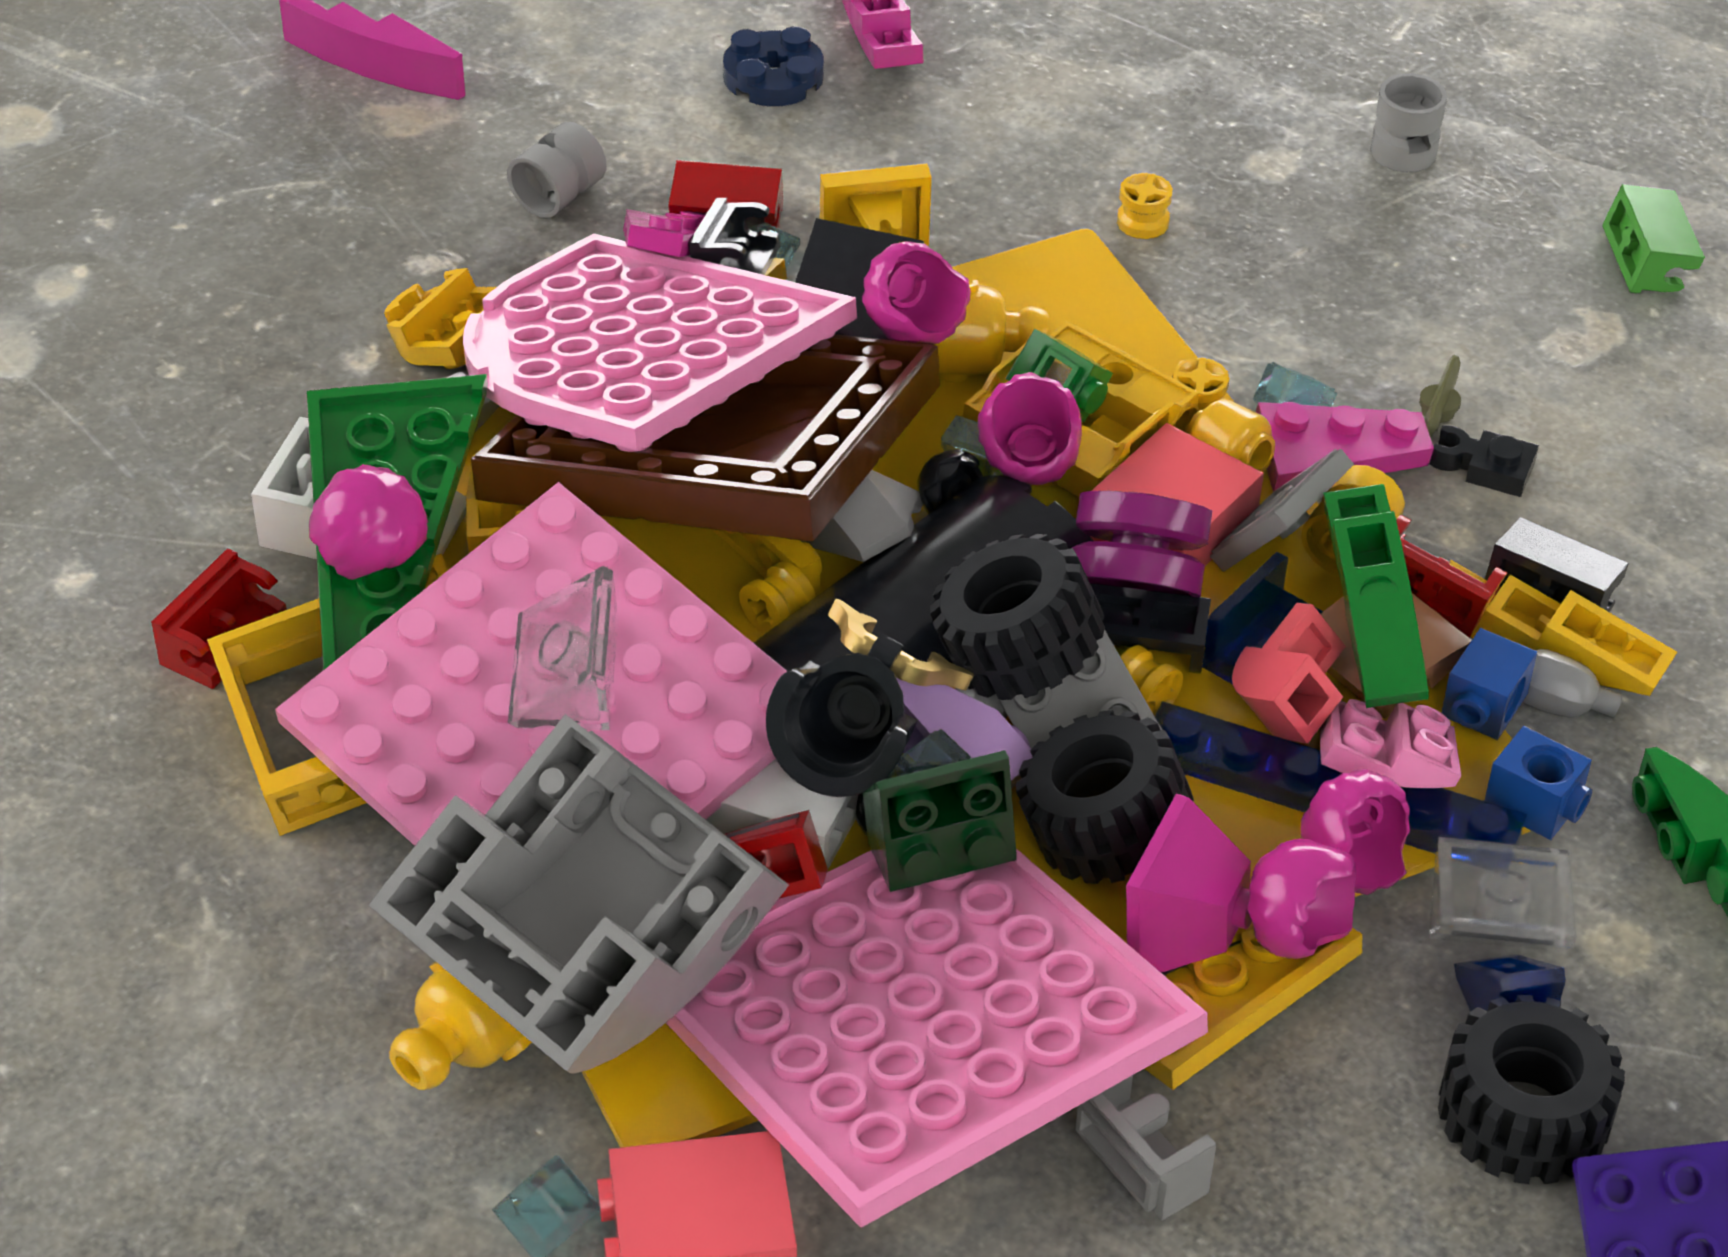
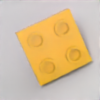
(880, 199)

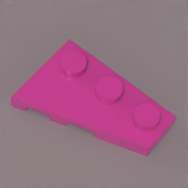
(661, 233)
(1369, 437)

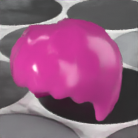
(915, 294)
(1031, 429)
(367, 521)
(1365, 818)
(1302, 897)

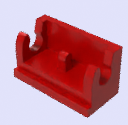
(700, 183)
(1445, 588)
(213, 604)

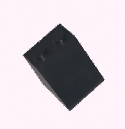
(839, 260)

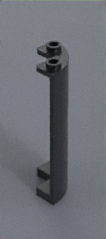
(901, 580)

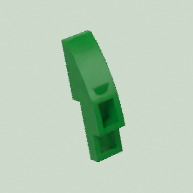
(1376, 596)
(1688, 819)

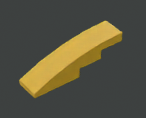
(1580, 630)

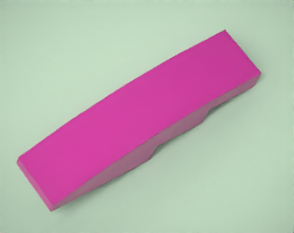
(885, 32)
(378, 50)

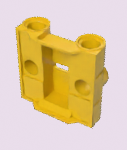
(1134, 408)

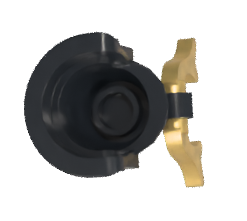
(846, 720)

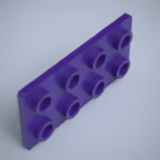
(1655, 1202)

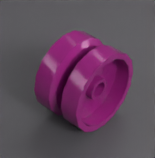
(1141, 539)

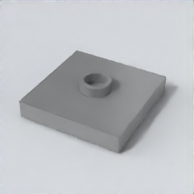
(1282, 510)

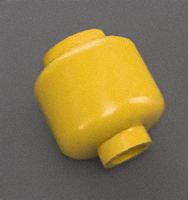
(1235, 432)

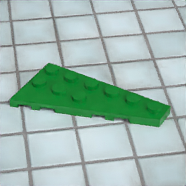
(417, 433)

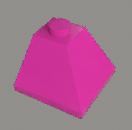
(1187, 890)

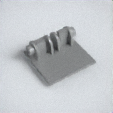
(1097, 687)

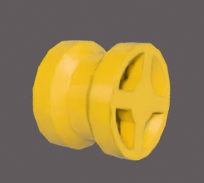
(1144, 206)
(1204, 376)
(776, 596)
(1153, 680)

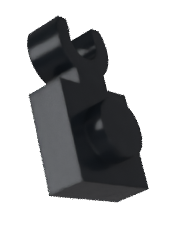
(1491, 462)

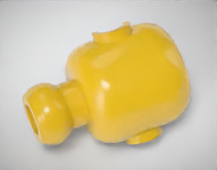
(986, 334)
(451, 1029)

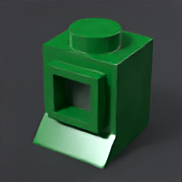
(1062, 363)

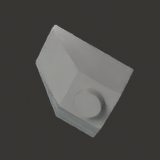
(871, 519)

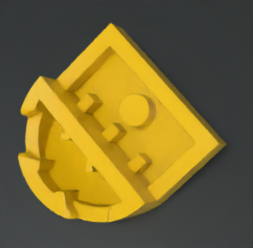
(432, 322)

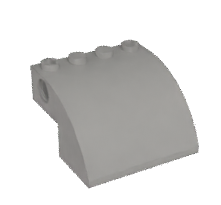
(579, 900)

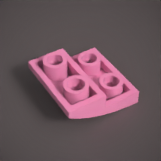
(1410, 747)

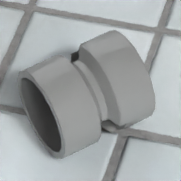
(1408, 122)
(556, 169)

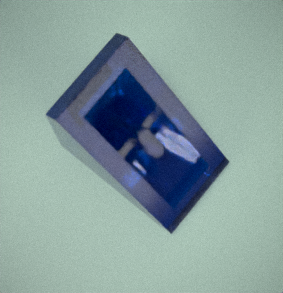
(1507, 978)

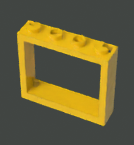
(261, 649)

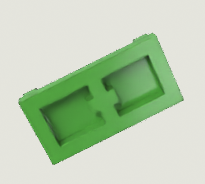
(1651, 237)

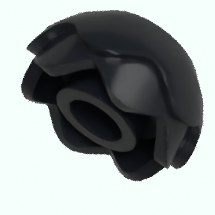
(946, 476)

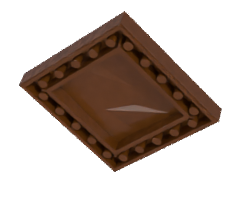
(758, 464)

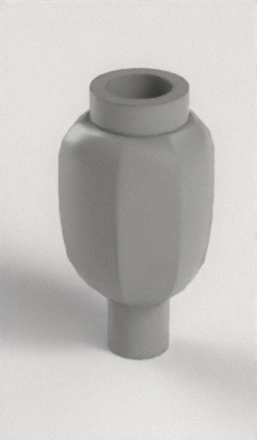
(1568, 688)

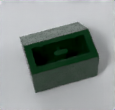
(942, 821)

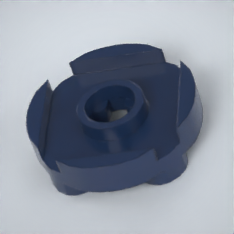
(791, 51)

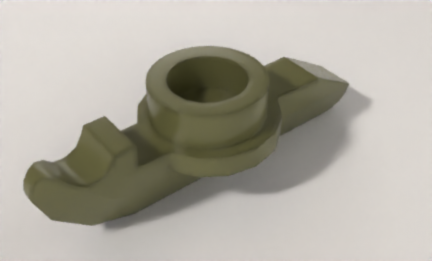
(1441, 400)

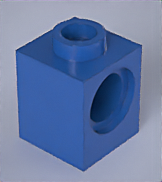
(1488, 683)
(1540, 781)

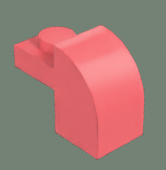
(1287, 675)

